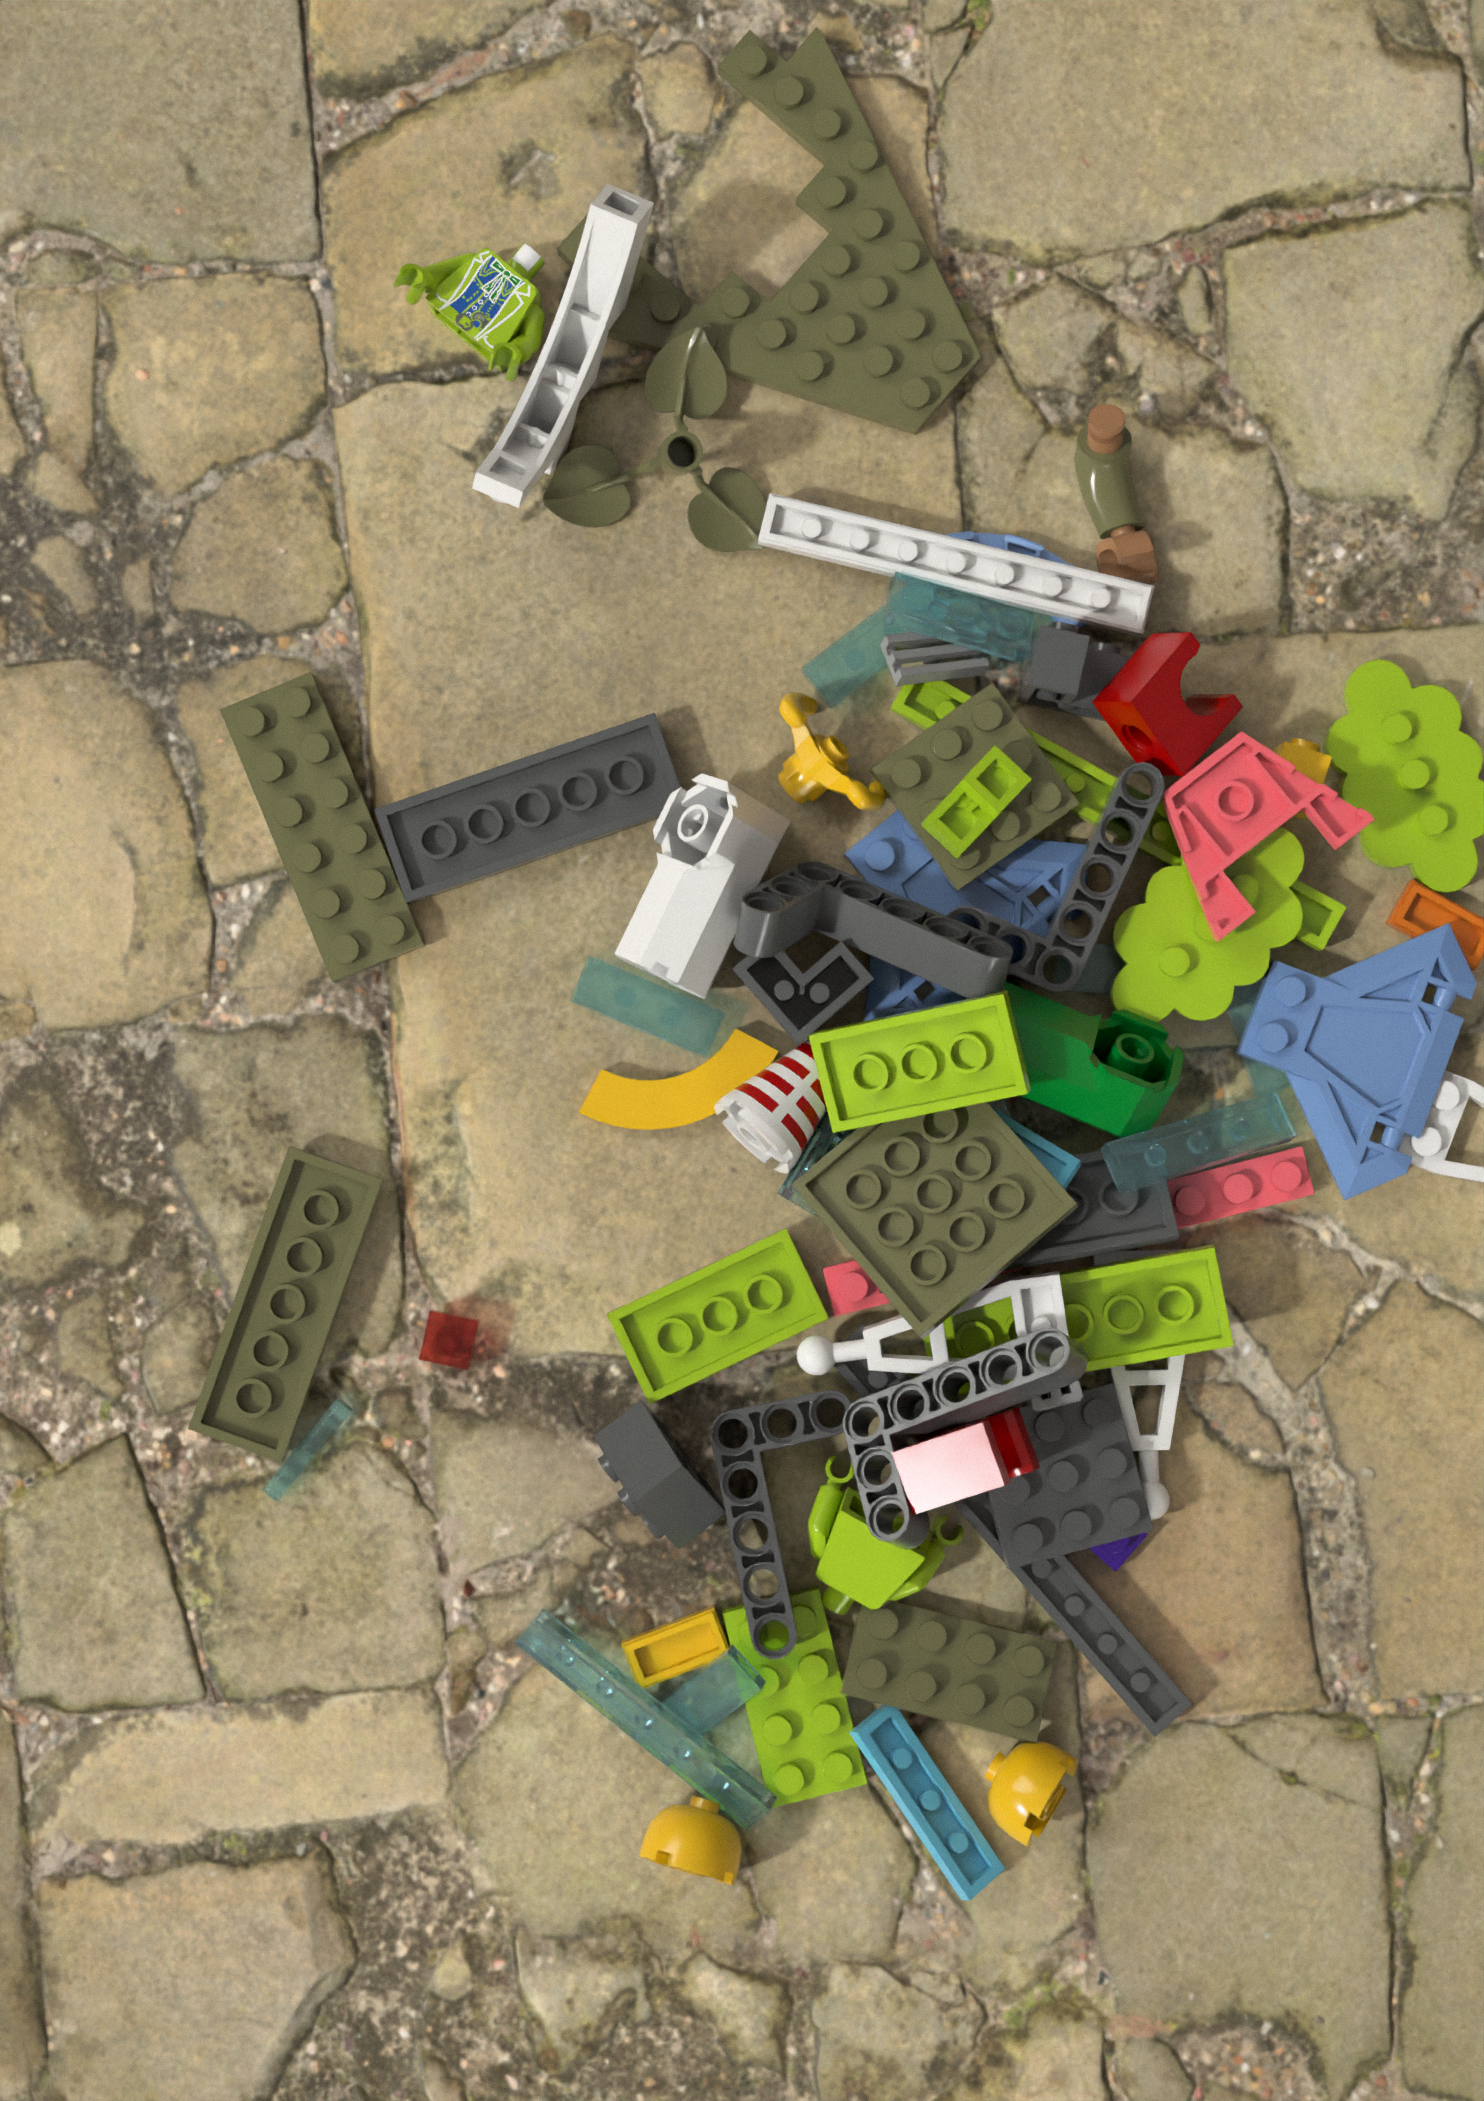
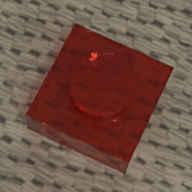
(449, 1339)

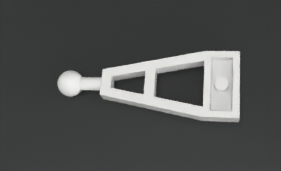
(1441, 1124)
(1035, 1304)
(1170, 1379)

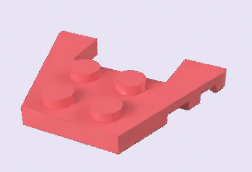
(1234, 805)

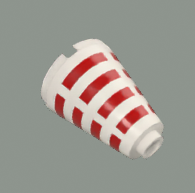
(777, 1108)

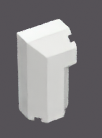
(713, 853)

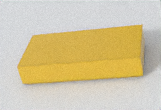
(675, 1647)

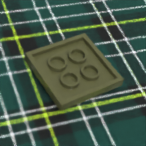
(941, 756)

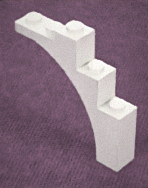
(573, 350)

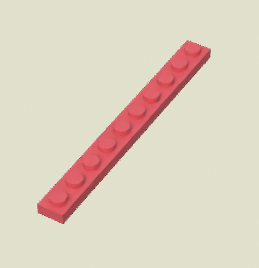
(1194, 1200)

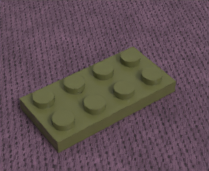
(949, 1669)

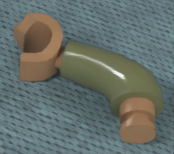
(1110, 497)

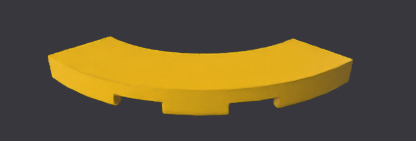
(679, 1098)

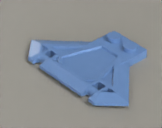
(900, 863)
(1363, 1049)

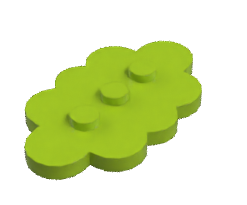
(1411, 774)
(1170, 947)

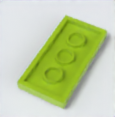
(920, 1062)
(717, 1316)
(799, 1715)

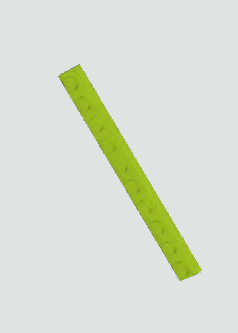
(931, 701)

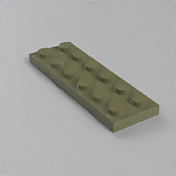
(322, 827)
(286, 1304)

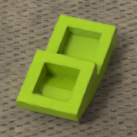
(976, 801)

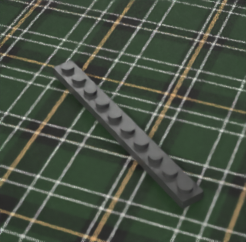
(1061, 1593)

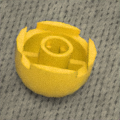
(1027, 1788)
(694, 1841)

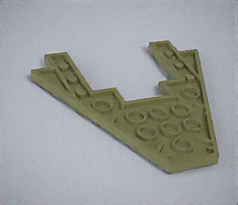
(867, 311)

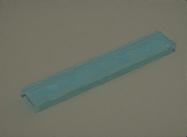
(645, 1719)

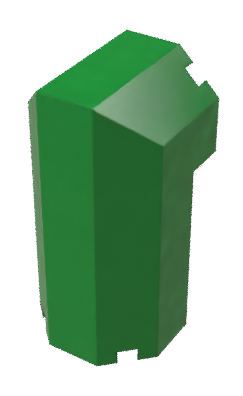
(1094, 1069)

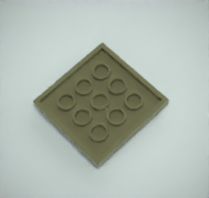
(935, 1206)

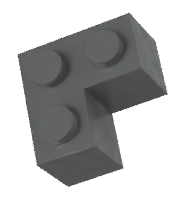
(1066, 672)
(808, 999)
(656, 1477)

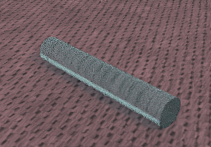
(307, 1449)

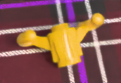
(820, 761)

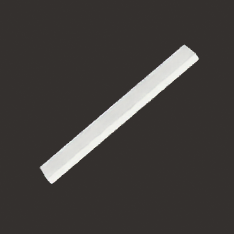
(956, 564)

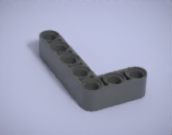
(1077, 895)
(873, 921)
(942, 1413)
(759, 1504)

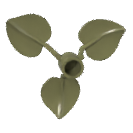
(693, 383)

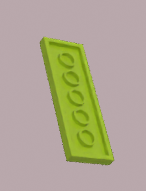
(1118, 1312)

